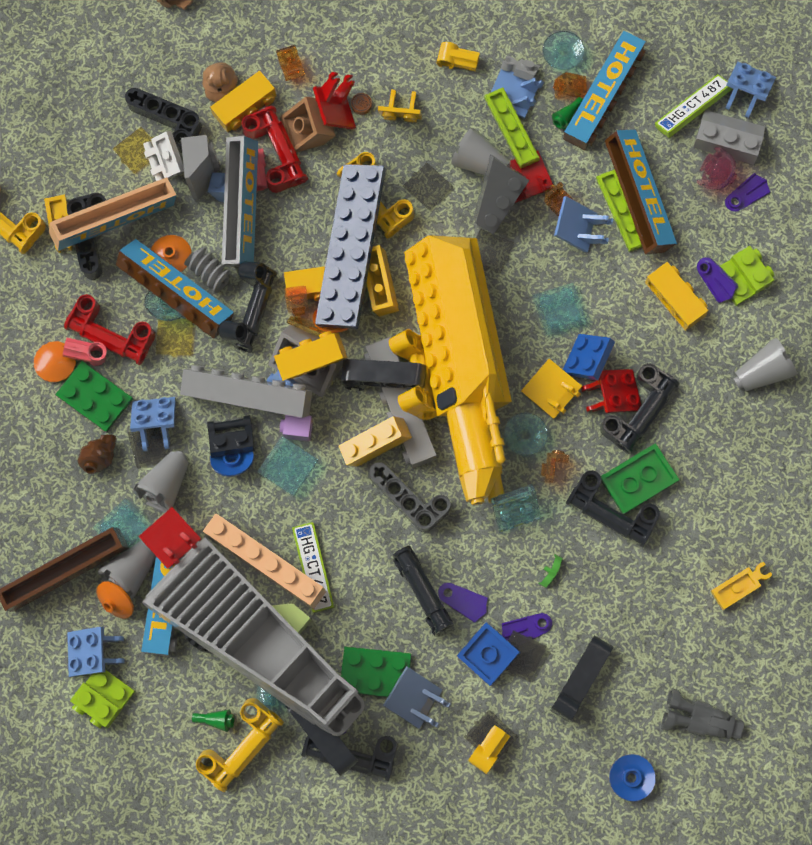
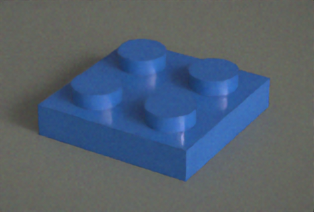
(588, 356)
(488, 654)

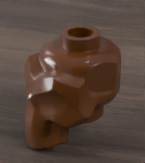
(97, 454)

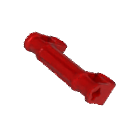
(290, 170)
(110, 339)

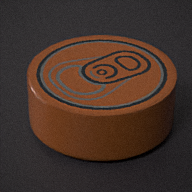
(361, 103)

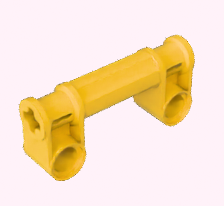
(390, 216)
(22, 231)
(417, 400)
(246, 749)

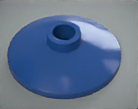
(224, 467)
(644, 777)

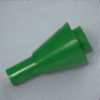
(563, 116)
(221, 719)

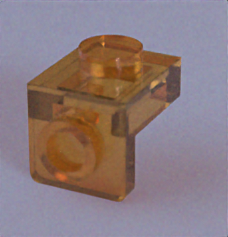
(290, 63)
(570, 85)
(554, 197)
(297, 300)
(548, 468)

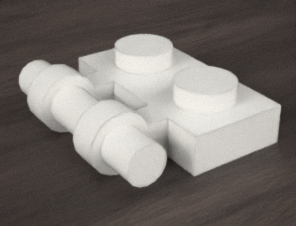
(167, 154)

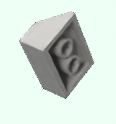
(732, 134)
(199, 163)
(317, 380)

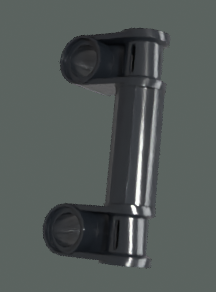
(243, 333)
(646, 413)
(637, 529)
(410, 567)
(366, 763)

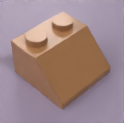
(305, 125)

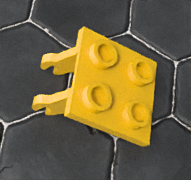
(409, 115)
(552, 389)

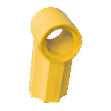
(453, 56)
(487, 752)

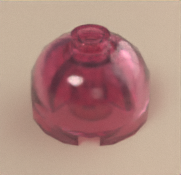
(720, 168)

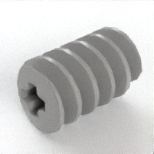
(207, 269)

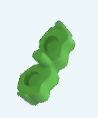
(552, 572)

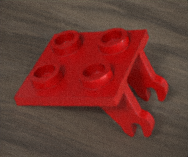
(334, 103)
(538, 178)
(618, 391)
(170, 538)

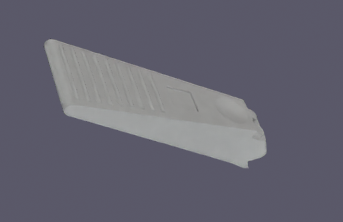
(239, 626)

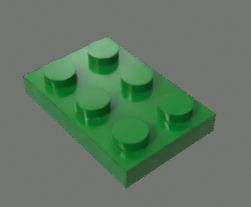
(94, 396)
(639, 479)
(373, 670)

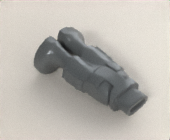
(703, 719)

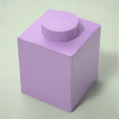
(296, 427)

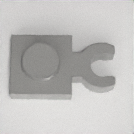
(524, 68)

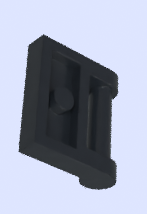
(230, 442)

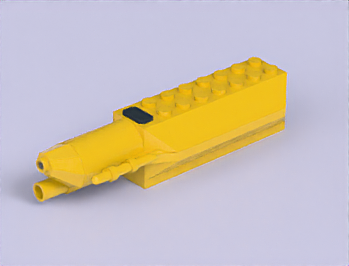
(462, 356)

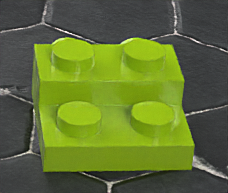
(748, 273)
(102, 698)

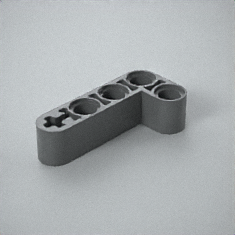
(407, 495)

